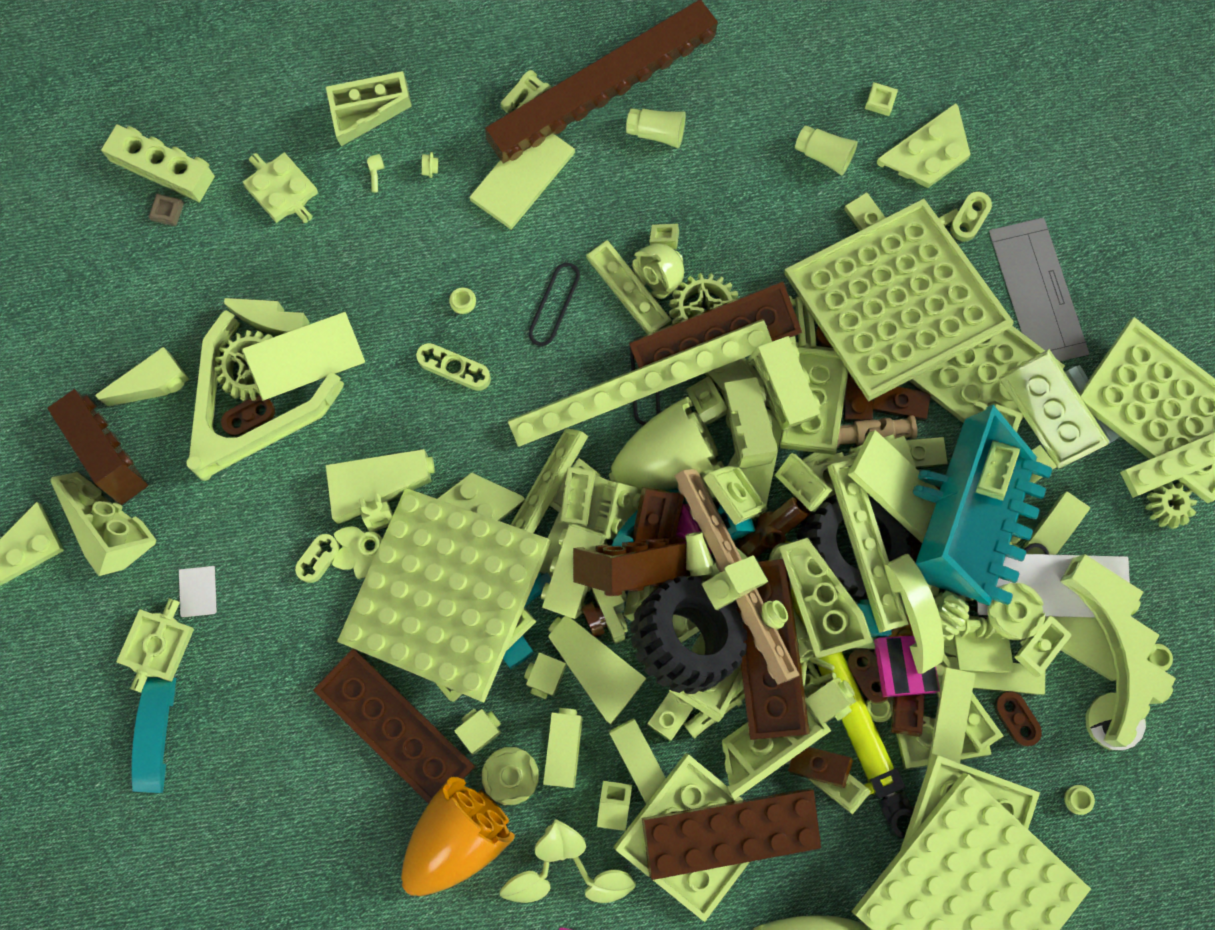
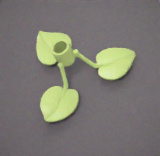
(557, 844)

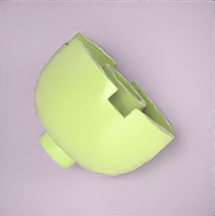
(659, 268)

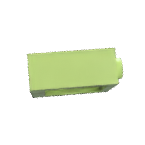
(563, 748)

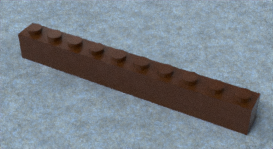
(601, 81)

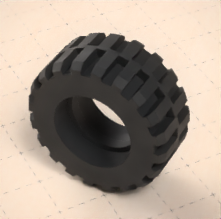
(822, 528)
(667, 656)

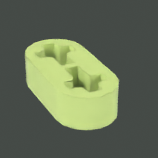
(312, 554)

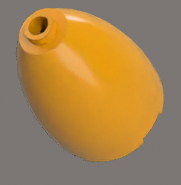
(453, 839)

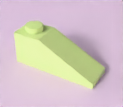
(149, 379)

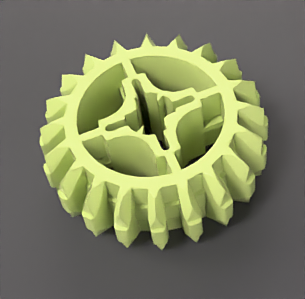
(702, 287)
(243, 385)

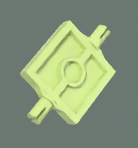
(280, 187)
(155, 645)

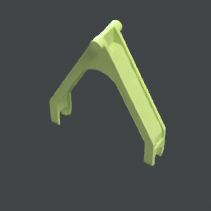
(213, 452)

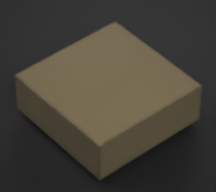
(166, 209)

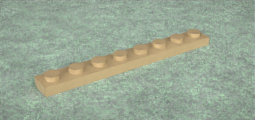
(725, 552)

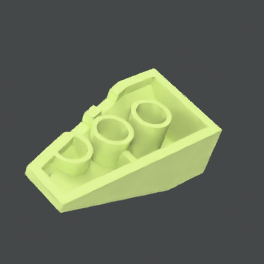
(102, 529)
(826, 607)

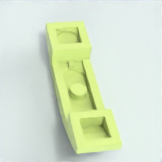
(921, 610)

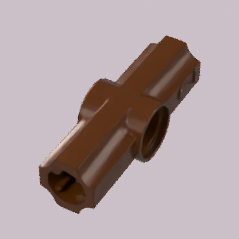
(773, 527)

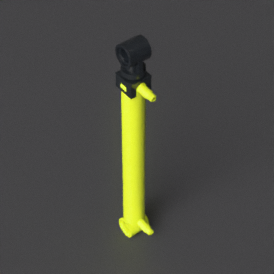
(881, 775)

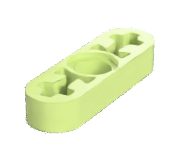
(433, 365)

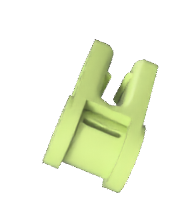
(528, 88)

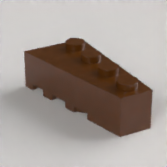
(97, 446)
(630, 566)

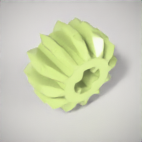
(1165, 513)
(952, 613)

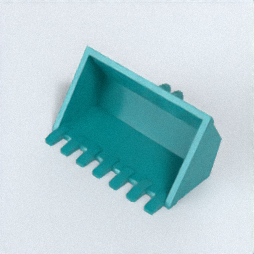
(971, 530)

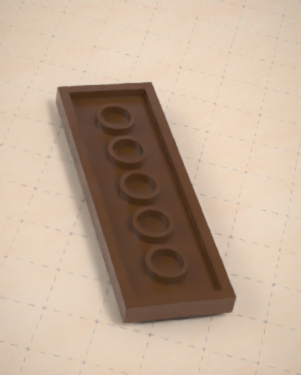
(768, 303)
(771, 707)
(392, 726)
(731, 833)

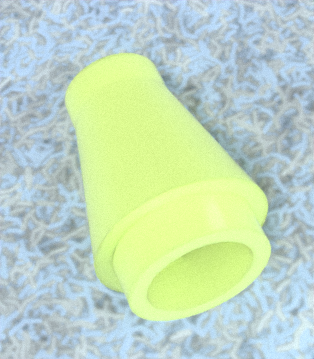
(698, 557)

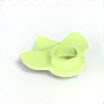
(354, 552)

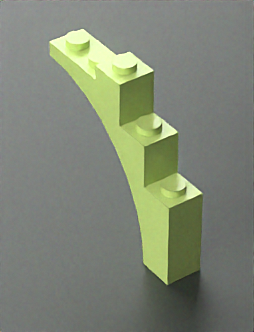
(1130, 641)

